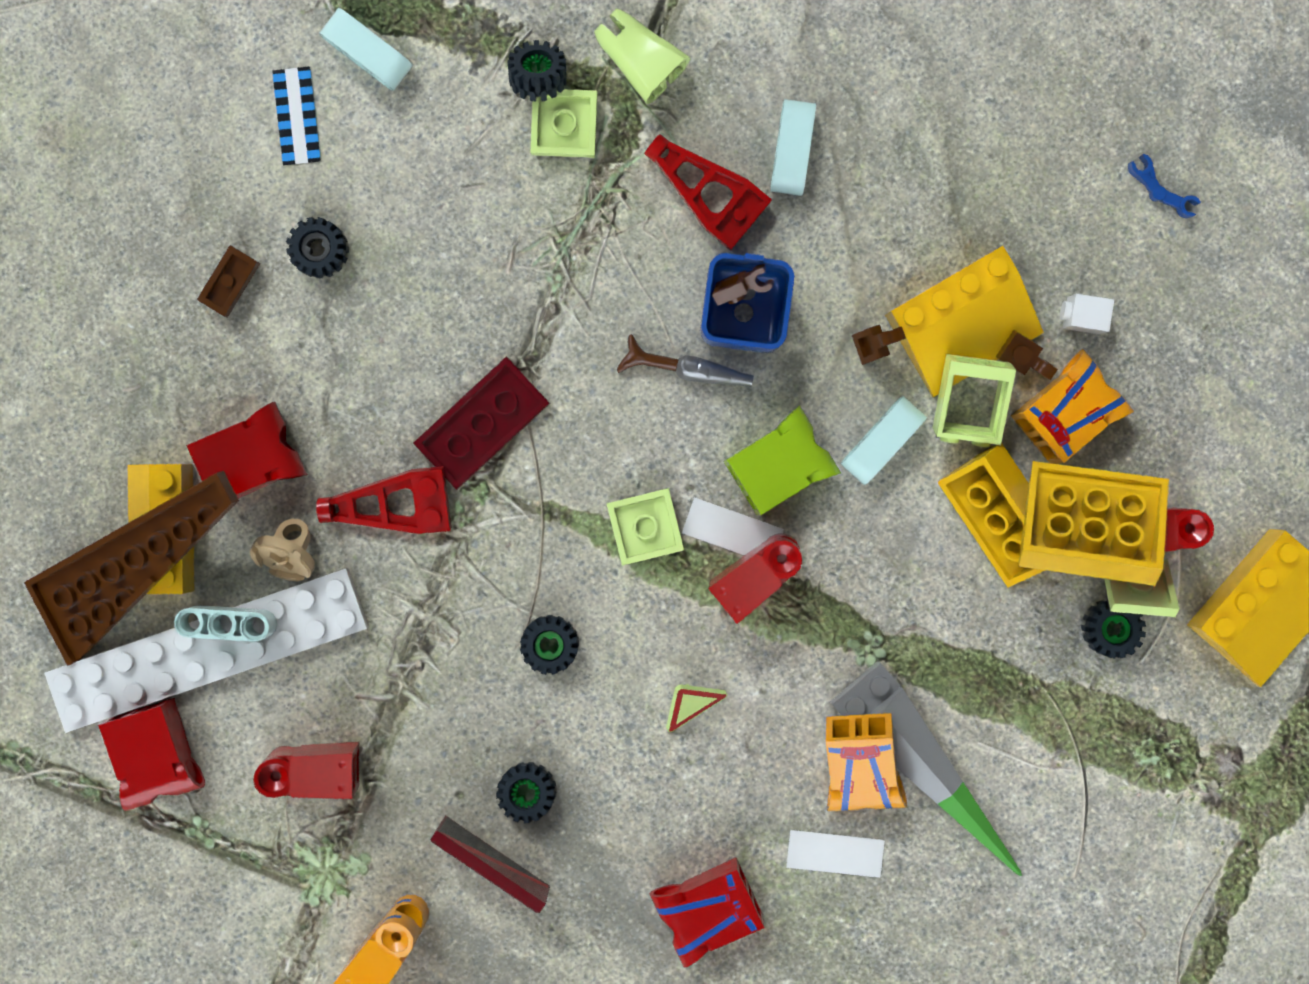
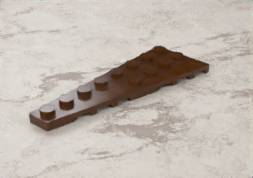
(106, 579)

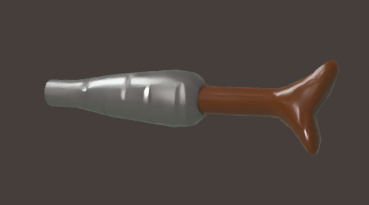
(686, 367)

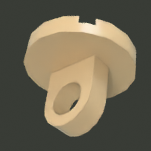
(283, 556)

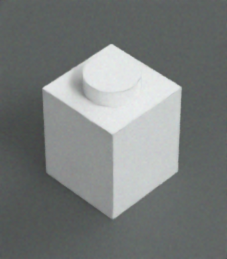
(1087, 313)

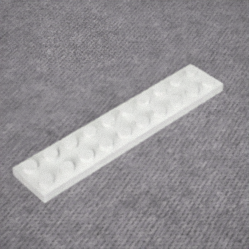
(174, 663)

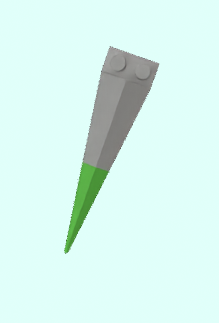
(919, 753)

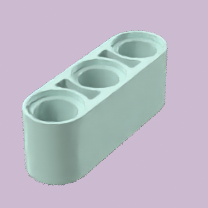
(366, 49)
(793, 147)
(883, 440)
(211, 628)

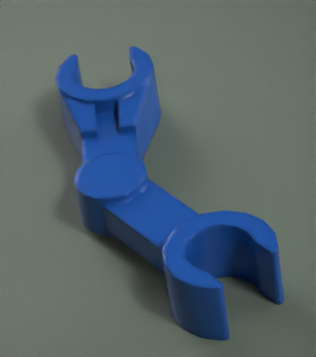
(1159, 193)

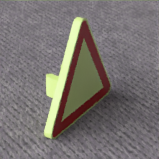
(690, 702)

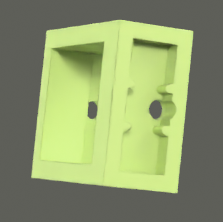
(977, 368)

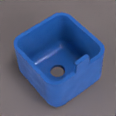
(771, 309)

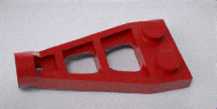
(736, 216)
(429, 497)

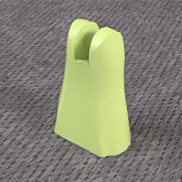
(642, 55)

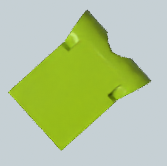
(781, 463)

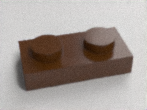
(228, 281)

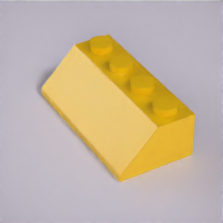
(150, 487)
(992, 503)

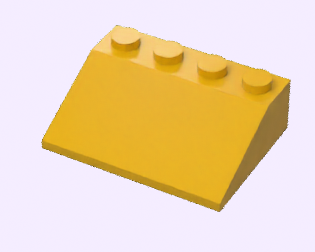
(965, 316)
(1095, 523)
(1260, 607)

